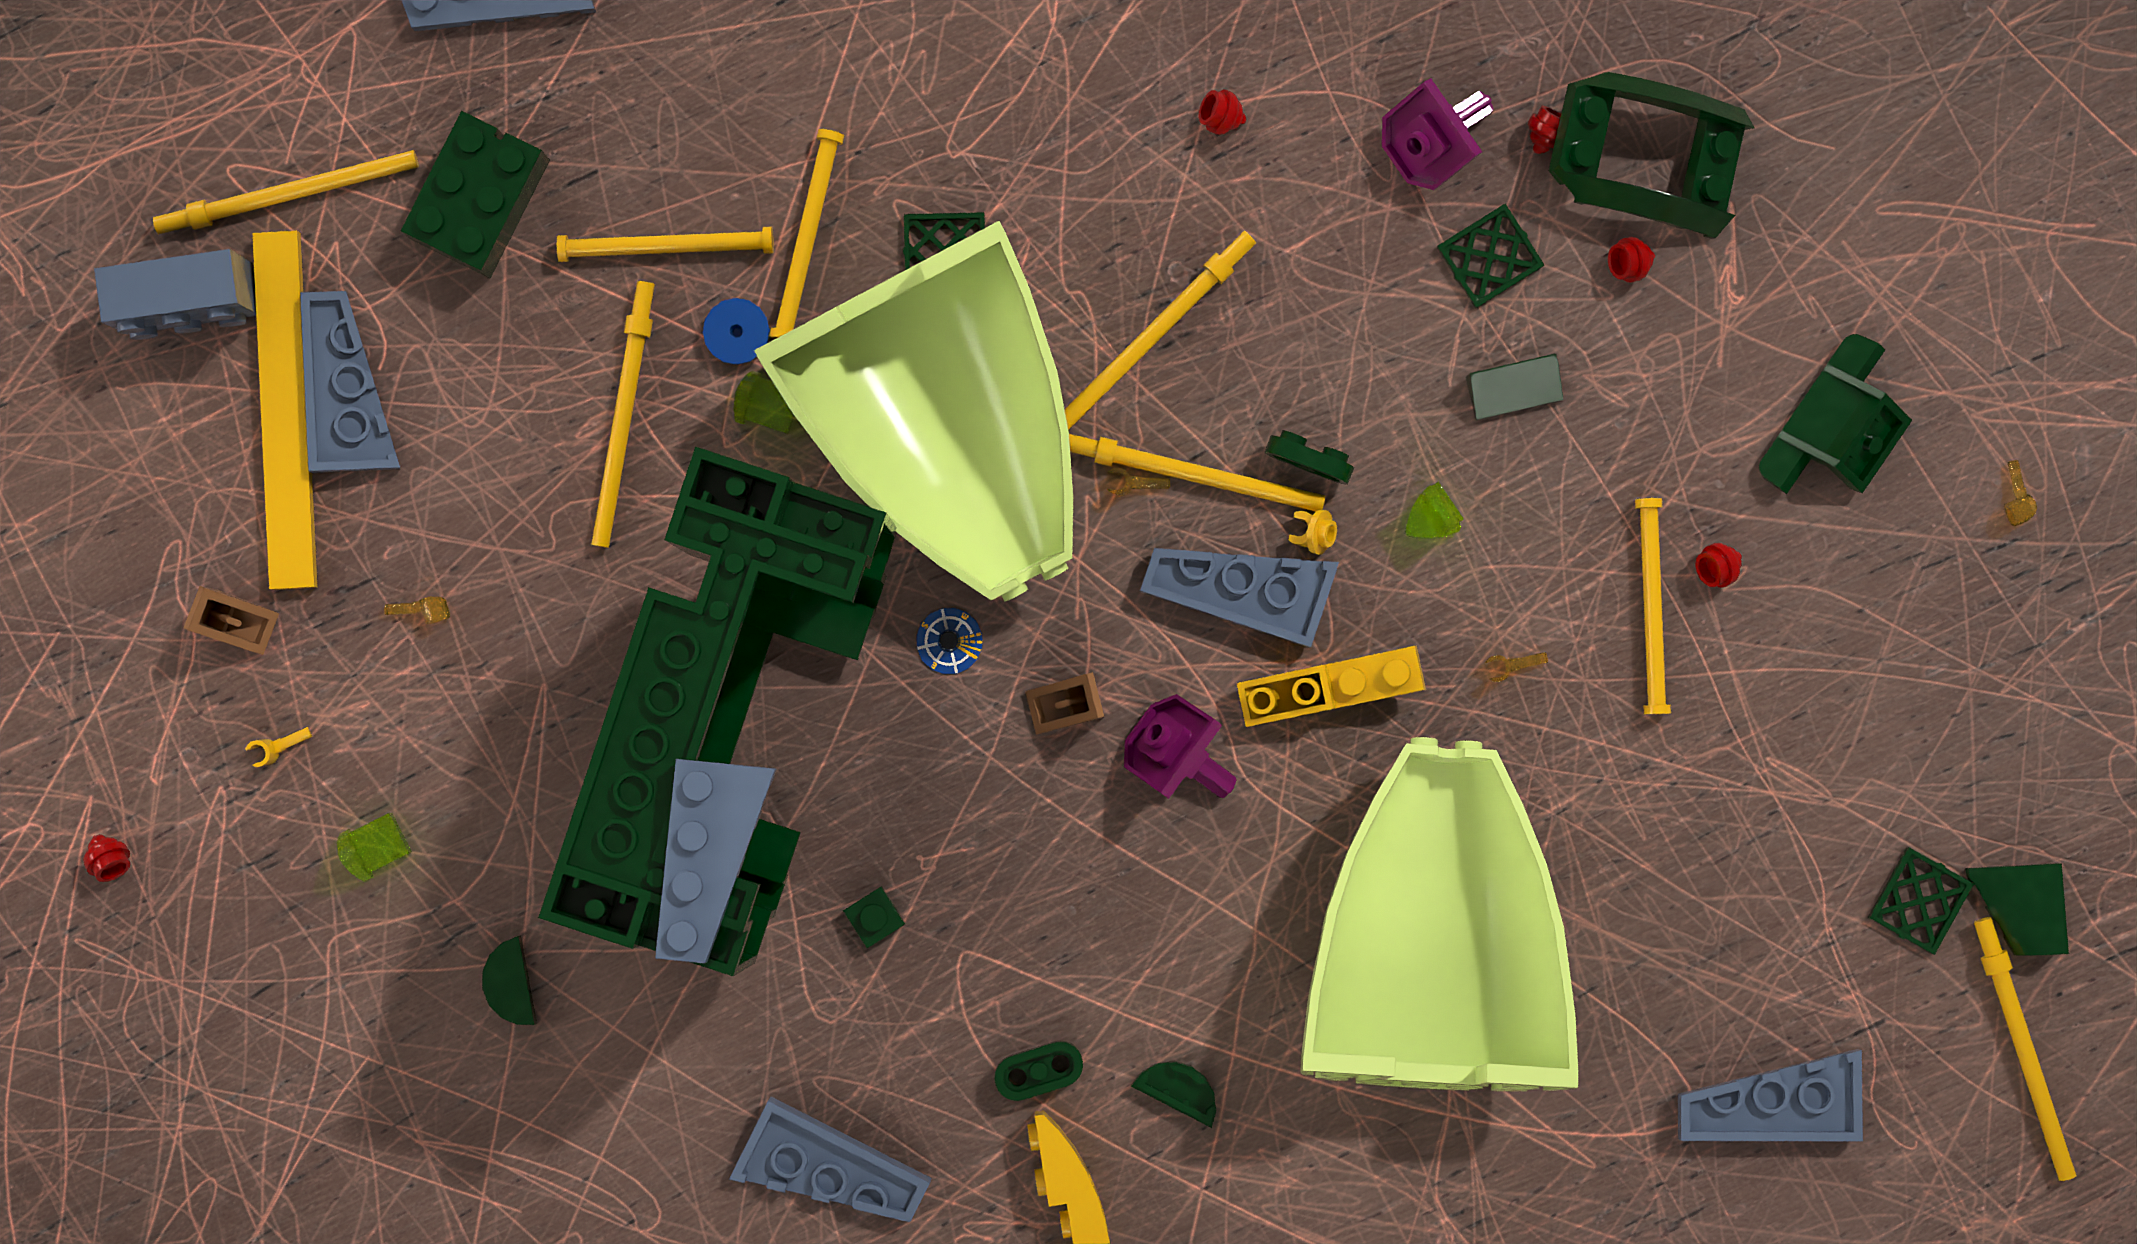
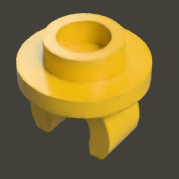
(1320, 531)

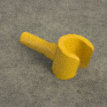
(273, 748)

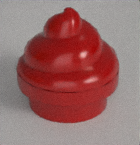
(1221, 112)
(1544, 129)
(1630, 259)
(1718, 565)
(106, 858)

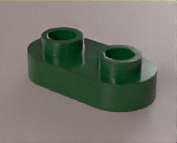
(1327, 464)
(1039, 1071)

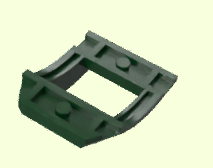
(1710, 163)

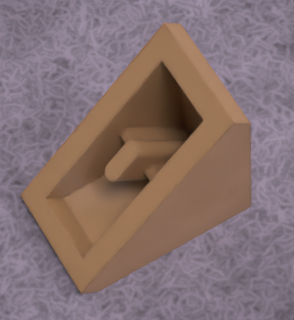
(231, 620)
(1064, 703)

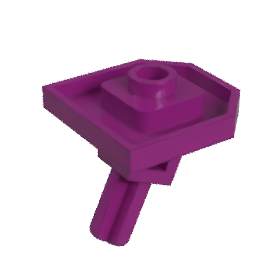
(1430, 137)
(1172, 745)

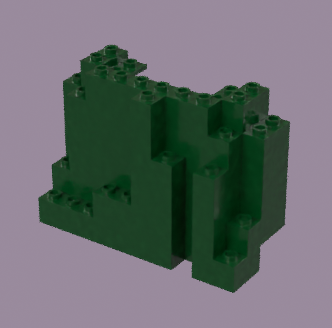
(776, 565)

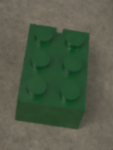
(475, 194)

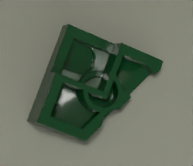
(2026, 905)

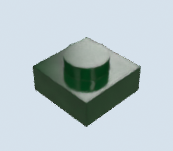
(874, 917)

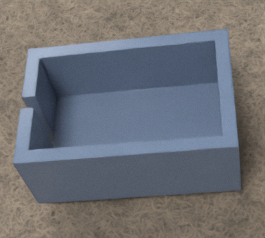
(176, 293)

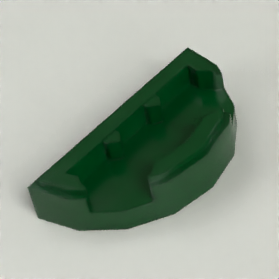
(507, 983)
(1179, 1088)

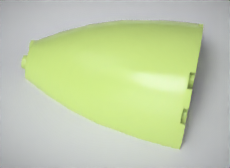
(944, 412)
(1443, 939)

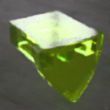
(761, 403)
(1433, 515)
(372, 846)

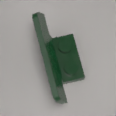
(1839, 423)

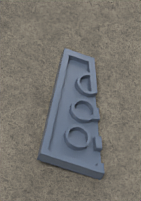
(458, 13)
(340, 395)
(1257, 592)
(706, 846)
(1785, 1104)
(816, 1160)

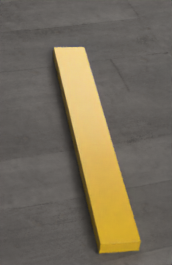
(283, 411)

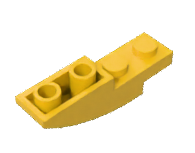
(1331, 686)
(1067, 1182)

